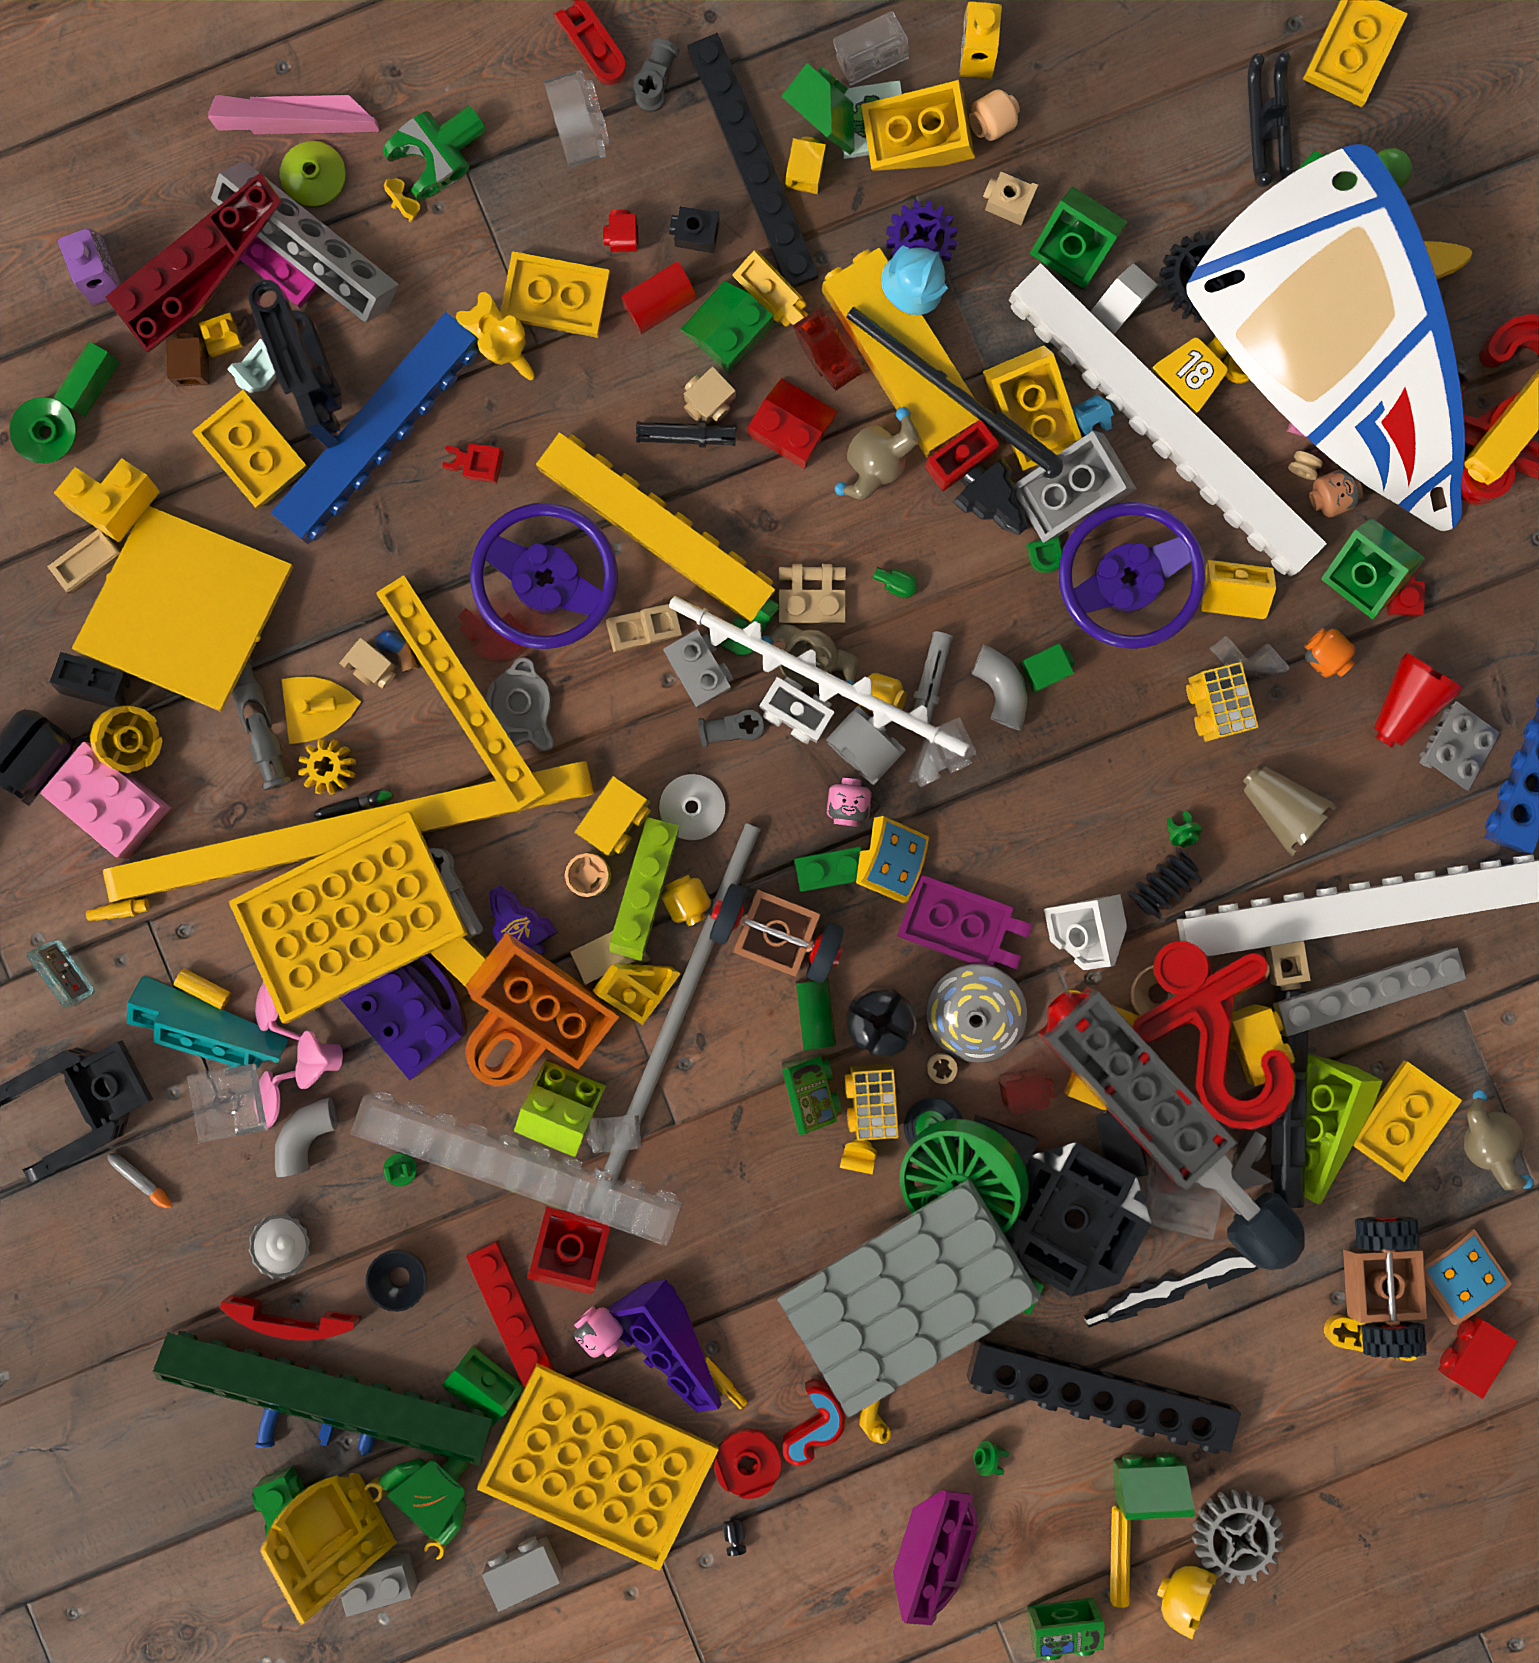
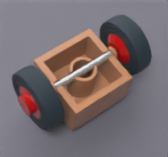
(776, 933)

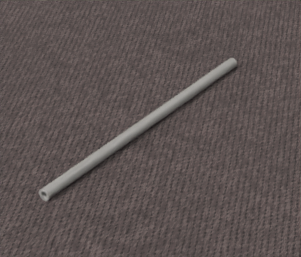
(684, 994)

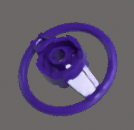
(526, 565)
(1149, 567)

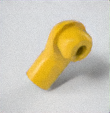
(873, 1425)

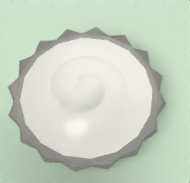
(279, 1246)

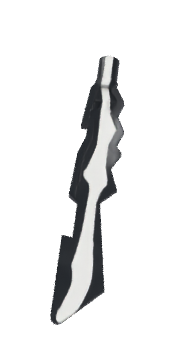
(1168, 1289)

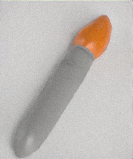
(157, 1195)

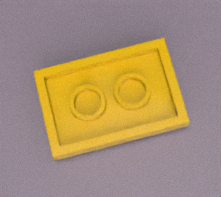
(1354, 48)
(555, 294)
(250, 449)
(1405, 1120)

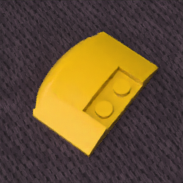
(325, 1542)

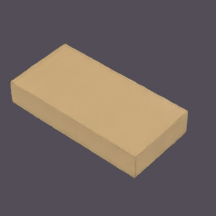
(84, 561)

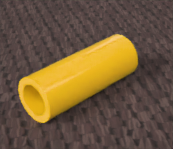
(202, 989)

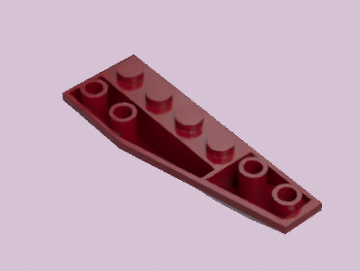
(193, 267)

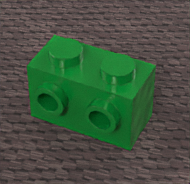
(275, 1493)

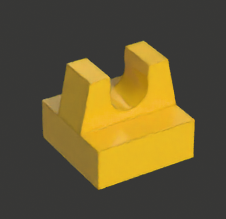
(220, 334)

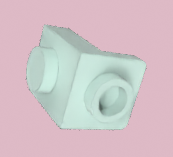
(255, 371)

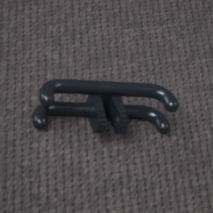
(1270, 120)

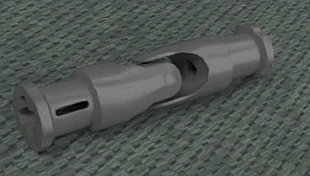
(264, 745)

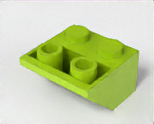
(559, 1108)

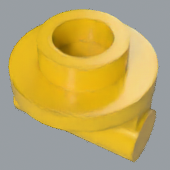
(859, 1157)

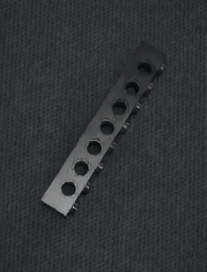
(1216, 1434)

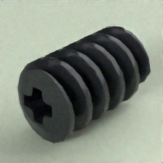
(1166, 884)

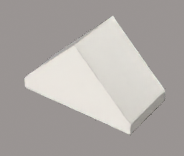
(1123, 298)

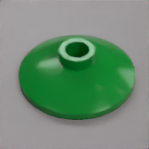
(28, 426)

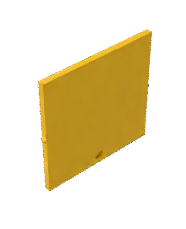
(183, 608)

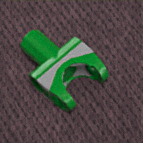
(437, 146)

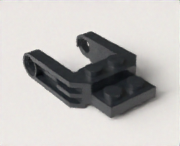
(299, 362)
(104, 1089)

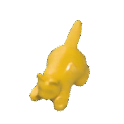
(498, 337)

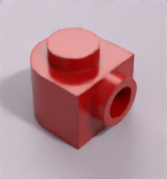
(622, 231)

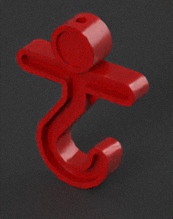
(1497, 349)
(1208, 1004)

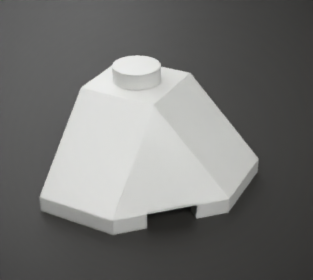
(1089, 930)

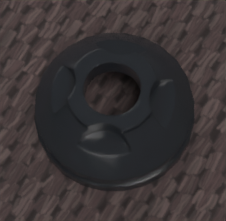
(385, 1292)

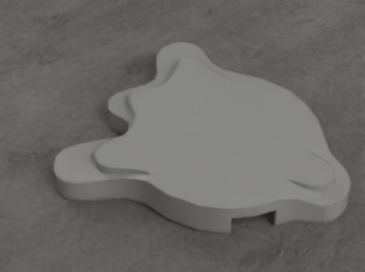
(522, 705)

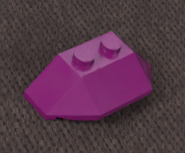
(934, 1555)

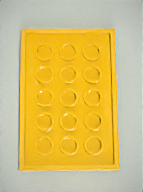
(347, 917)
(597, 1467)

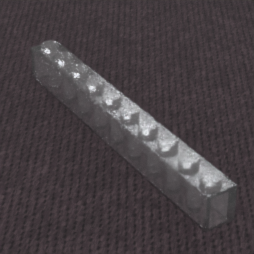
(517, 1168)

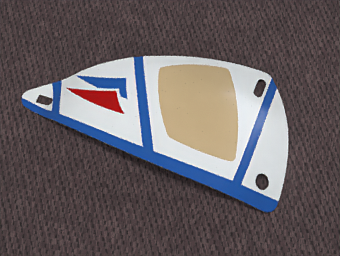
(1345, 328)

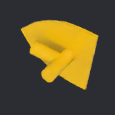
(315, 707)

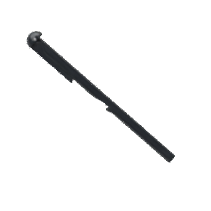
(999, 423)

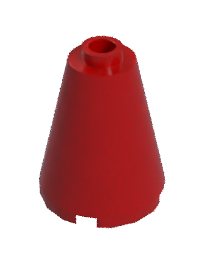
(1413, 700)

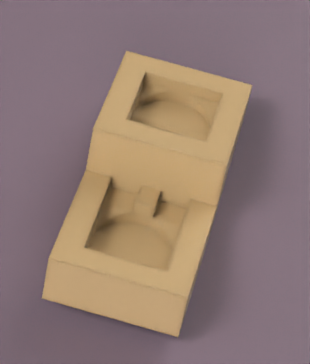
(643, 627)

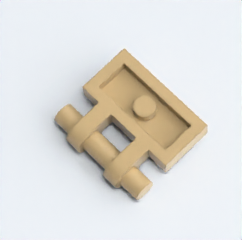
(812, 606)

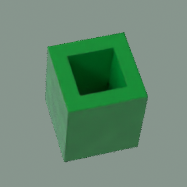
(1048, 667)

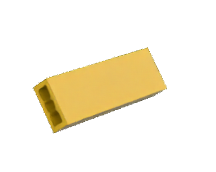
(931, 410)

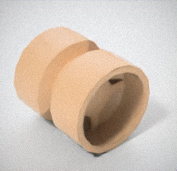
(588, 875)

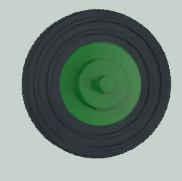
(926, 1113)

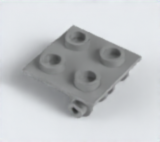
(1460, 745)

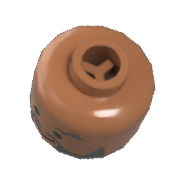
(1335, 493)

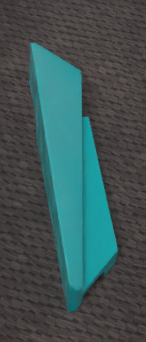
(200, 1027)

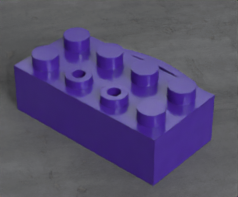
(408, 1016)

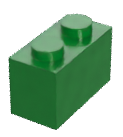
(827, 869)

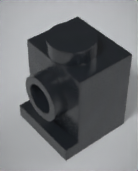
(700, 239)

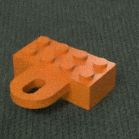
(533, 1008)

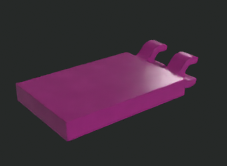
(960, 923)

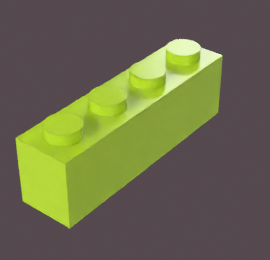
(644, 889)

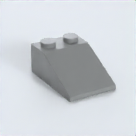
(1088, 482)

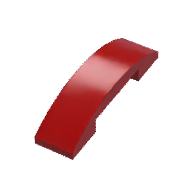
(248, 1313)

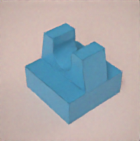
(1092, 412)

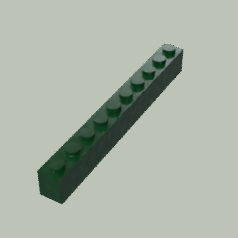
(323, 1398)

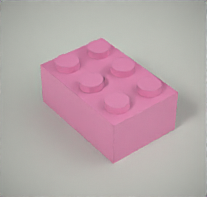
(105, 802)

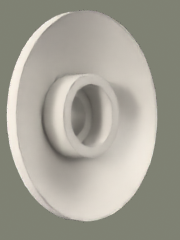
(710, 806)

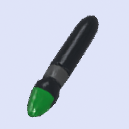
(354, 804)

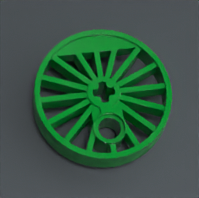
(947, 1168)

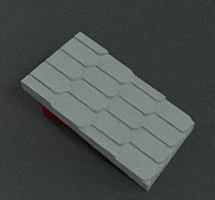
(909, 1298)

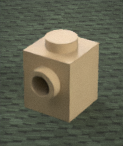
(708, 396)

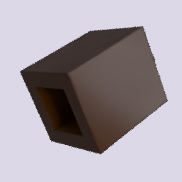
(187, 361)

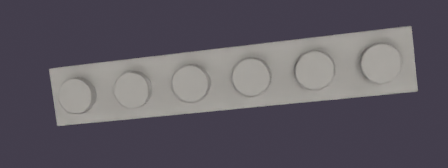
(1370, 991)

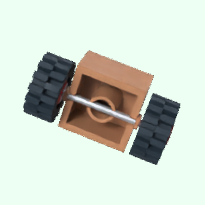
(1387, 1286)

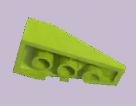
(1337, 1109)

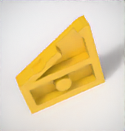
(636, 988)

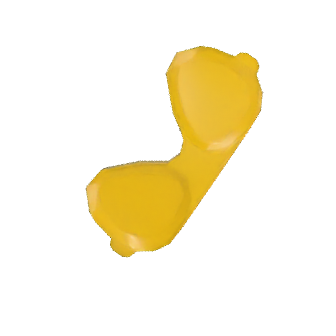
(407, 206)

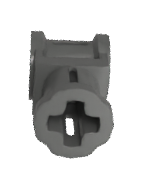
(655, 75)
(729, 728)

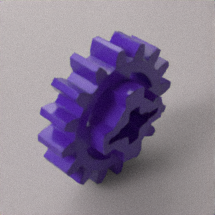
(915, 225)

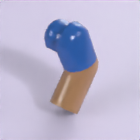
(396, 643)

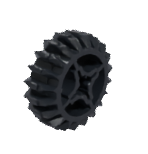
(1183, 256)

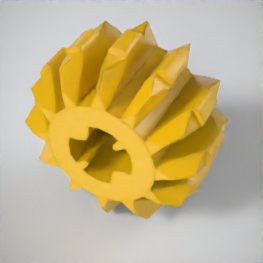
(324, 755)

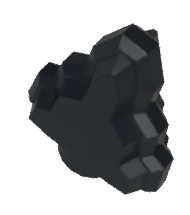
(992, 496)

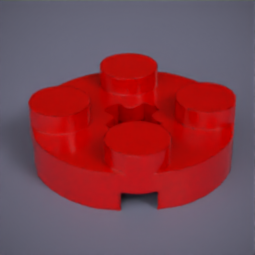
(738, 1480)

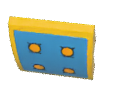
(893, 859)

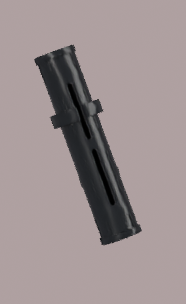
(686, 433)

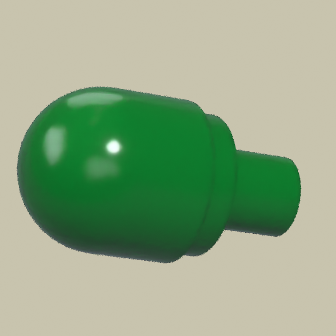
(897, 582)

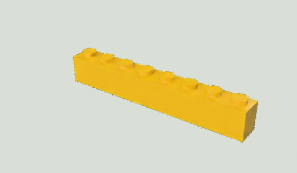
(656, 528)

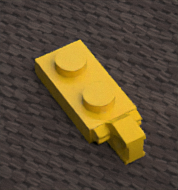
(771, 289)

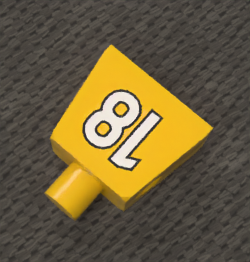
(1193, 371)

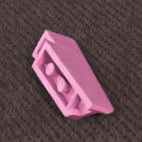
(291, 114)

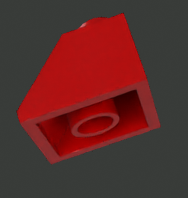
(791, 422)
(568, 1251)

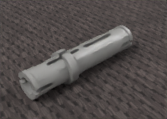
(933, 673)

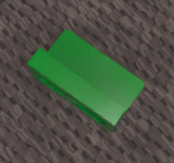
(483, 1385)

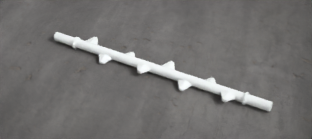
(828, 684)

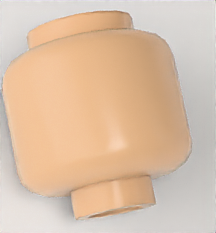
(994, 115)

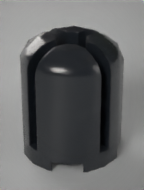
(31, 754)
(887, 1039)

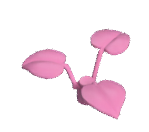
(312, 1057)

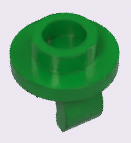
(1186, 834)
(400, 1169)
(987, 1458)

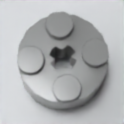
(865, 745)

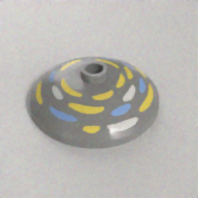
(981, 992)

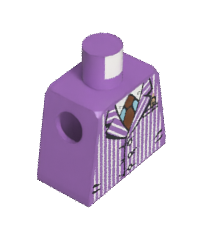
(89, 260)

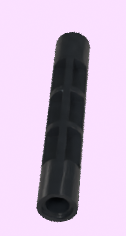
(1289, 1130)

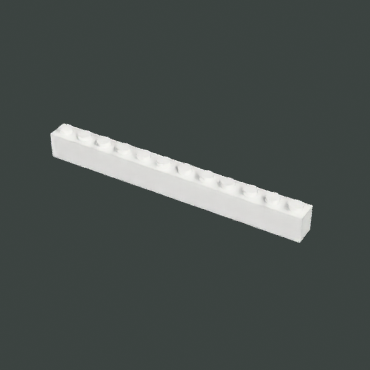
(1165, 421)
(1362, 906)

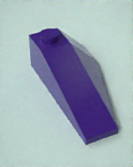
(662, 1331)

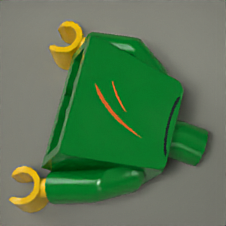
(427, 1497)

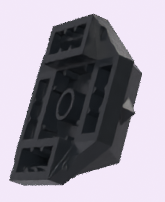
(1113, 1228)

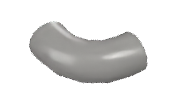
(1007, 685)
(299, 1132)

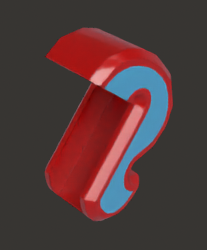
(818, 1430)

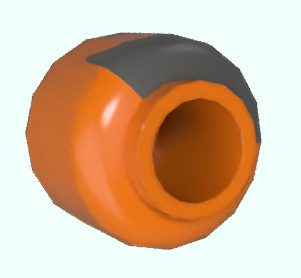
(1330, 653)

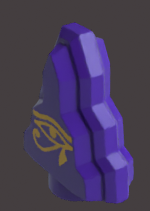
(518, 920)

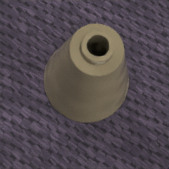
(1287, 807)

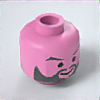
(849, 802)
(598, 1332)

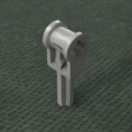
(455, 888)

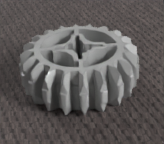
(1226, 1560)

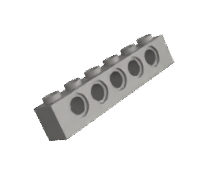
(316, 250)

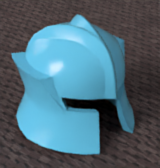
(914, 280)

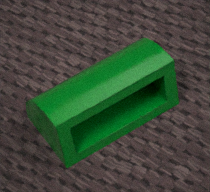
(87, 379)
(815, 1014)

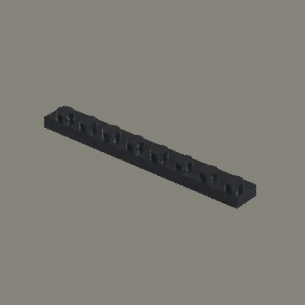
(752, 160)

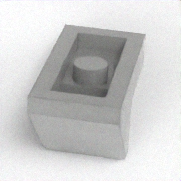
(1248, 1150)

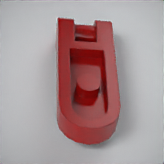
(592, 42)

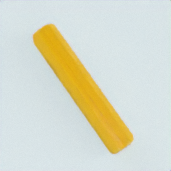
(1120, 1559)

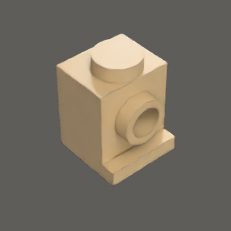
(1011, 208)
(369, 664)
(1298, 968)

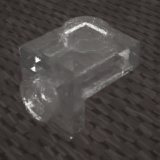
(614, 1134)

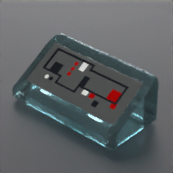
(60, 973)

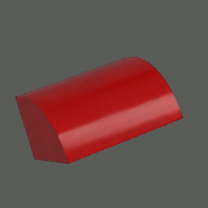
(659, 297)

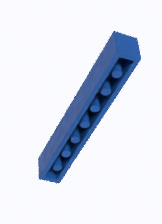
(377, 429)

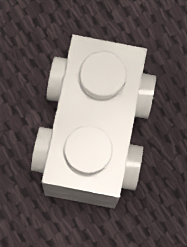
(797, 710)

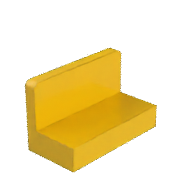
(1238, 589)

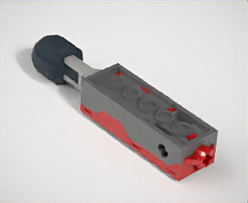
(1166, 1120)

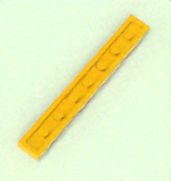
(461, 694)

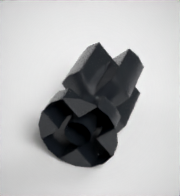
(734, 1534)

